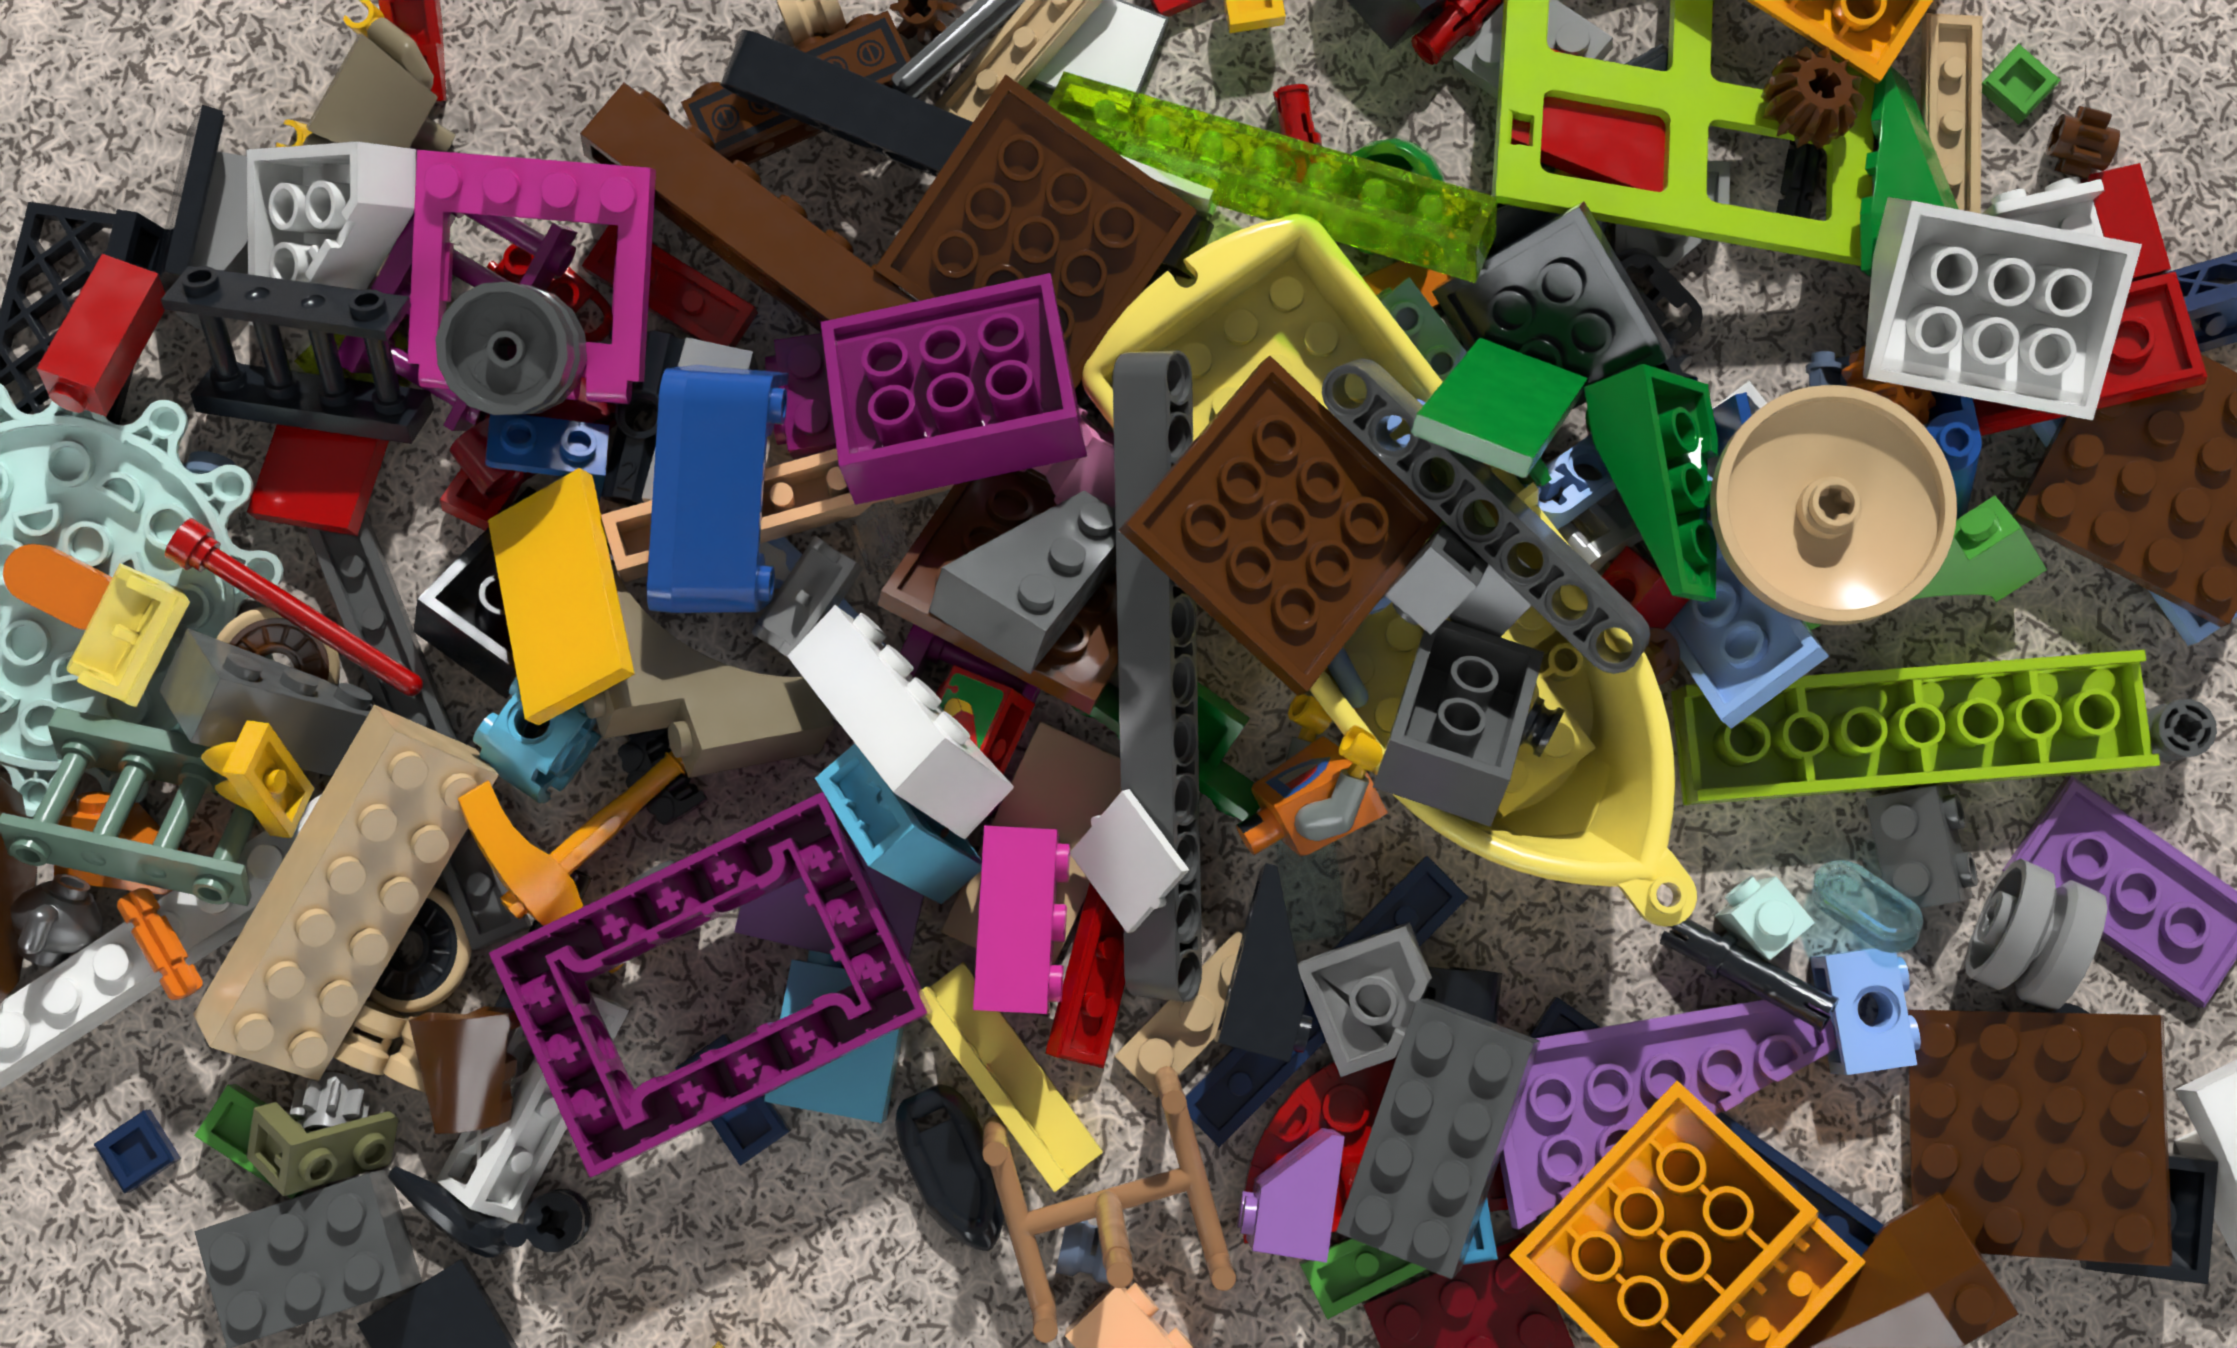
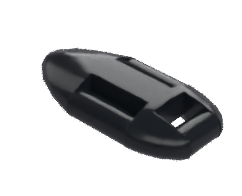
(951, 1166)

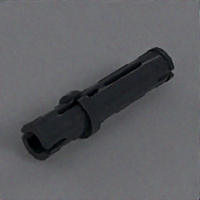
(1751, 972)

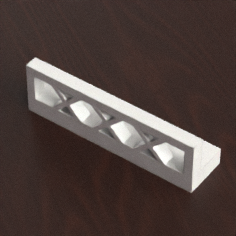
(517, 1151)

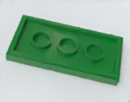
(1499, 407)

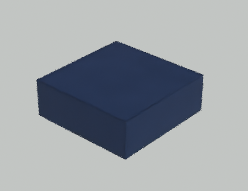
(137, 1151)

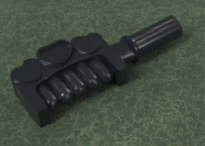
(643, 753)

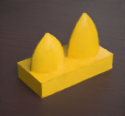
(262, 778)

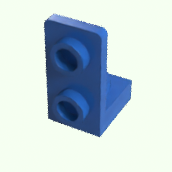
(547, 446)

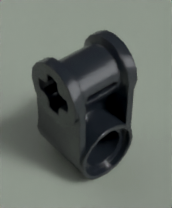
(1467, 990)

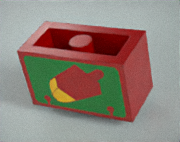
(988, 712)

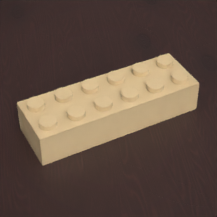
(342, 897)

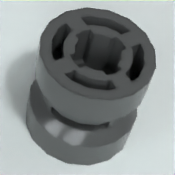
(2168, 733)

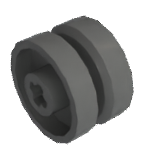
(499, 315)

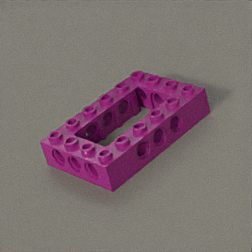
(571, 1043)

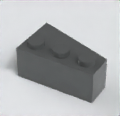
(1031, 580)
(222, 686)

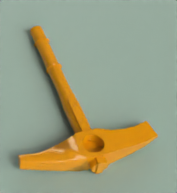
(542, 881)

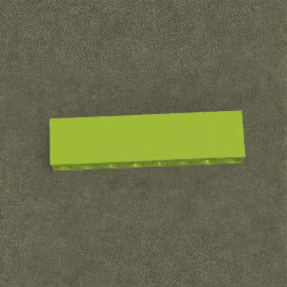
(1920, 729)

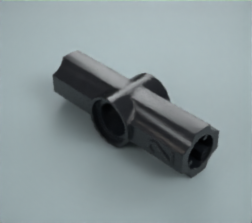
(633, 449)

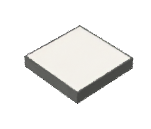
(1111, 47)

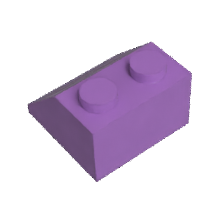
(1295, 1200)

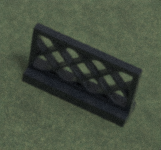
(131, 240)

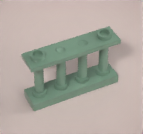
(139, 756)

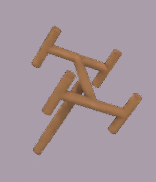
(1108, 1209)

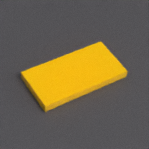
(560, 597)

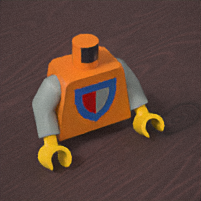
(1319, 788)

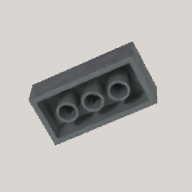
(1438, 1137)

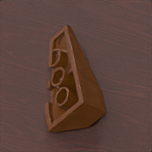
(1916, 1291)

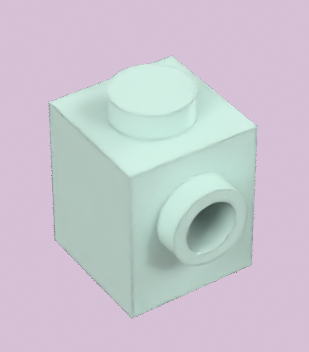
(1763, 916)

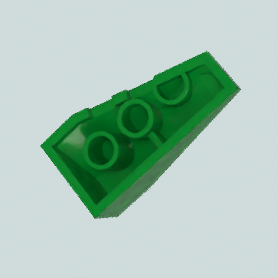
(1657, 445)

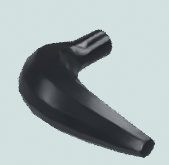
(468, 1228)

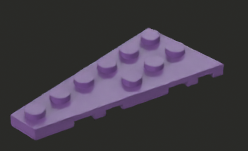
(1603, 1079)

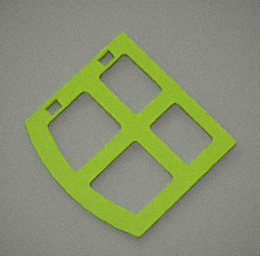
(1688, 104)

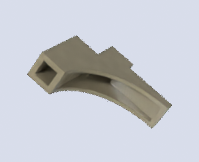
(714, 711)

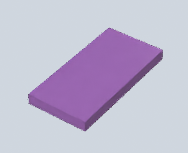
(2160, 902)

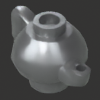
(55, 920)

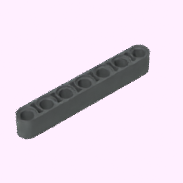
(1494, 544)

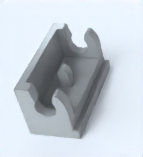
(806, 596)

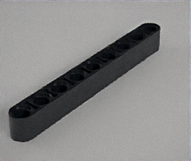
(873, 115)

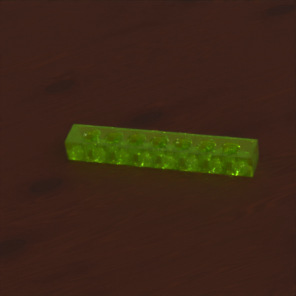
(1281, 176)

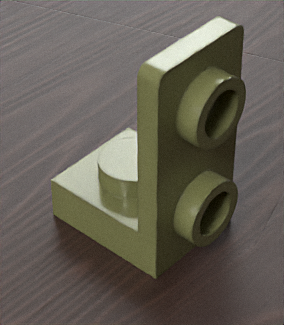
(308, 1160)

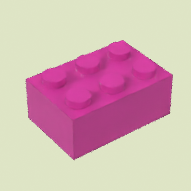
(1020, 920)

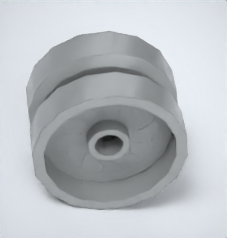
(2036, 935)

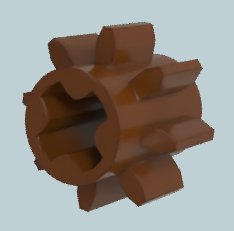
(929, 26)
(2083, 142)

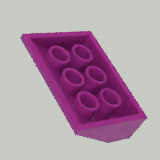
(951, 389)

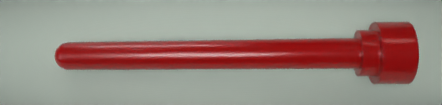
(195, 547)

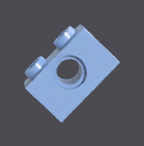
(1893, 1035)

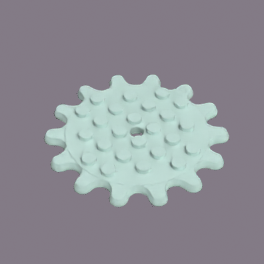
(107, 501)

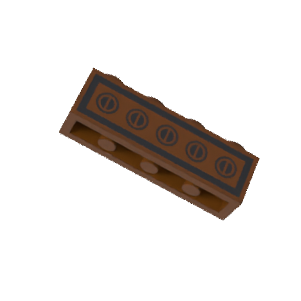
(752, 132)

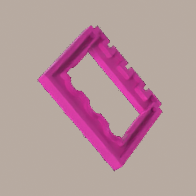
(535, 191)

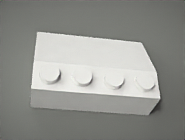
(1995, 307)

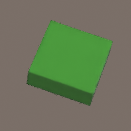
(2019, 84)

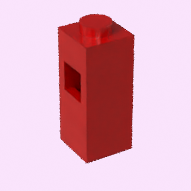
(102, 336)

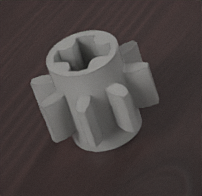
(328, 1102)

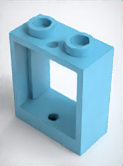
(894, 833)

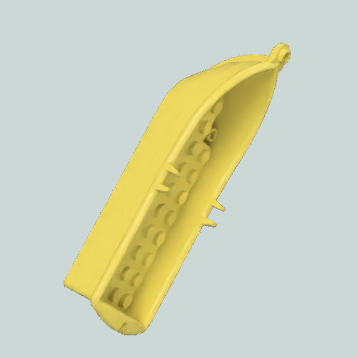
(1605, 784)

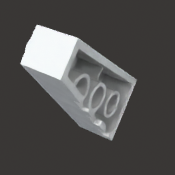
(898, 722)

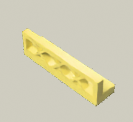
(1010, 1079)

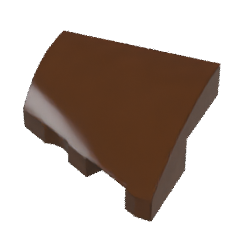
(466, 1067)

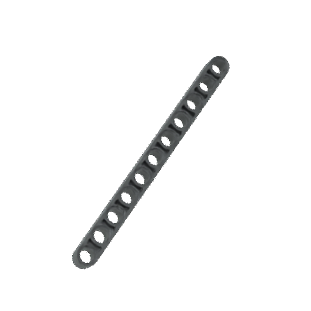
(1157, 670)

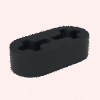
(1664, 286)

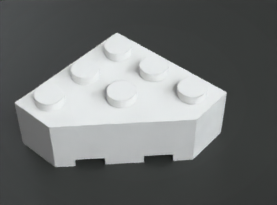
(327, 210)

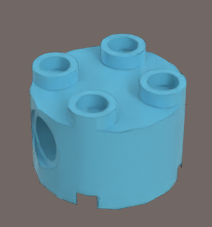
(541, 761)

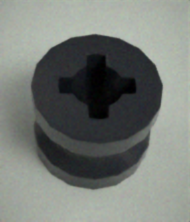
(569, 1214)

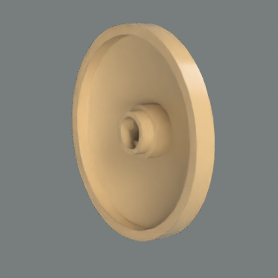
(1833, 505)

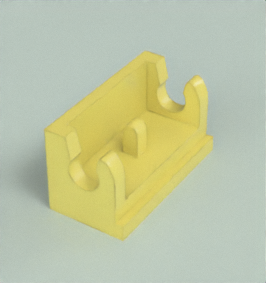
(128, 635)

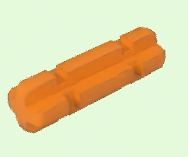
(159, 944)

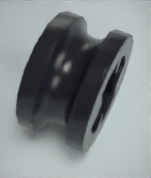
(1540, 726)

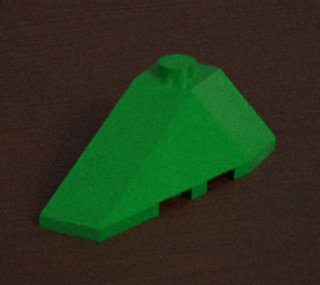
(1904, 163)

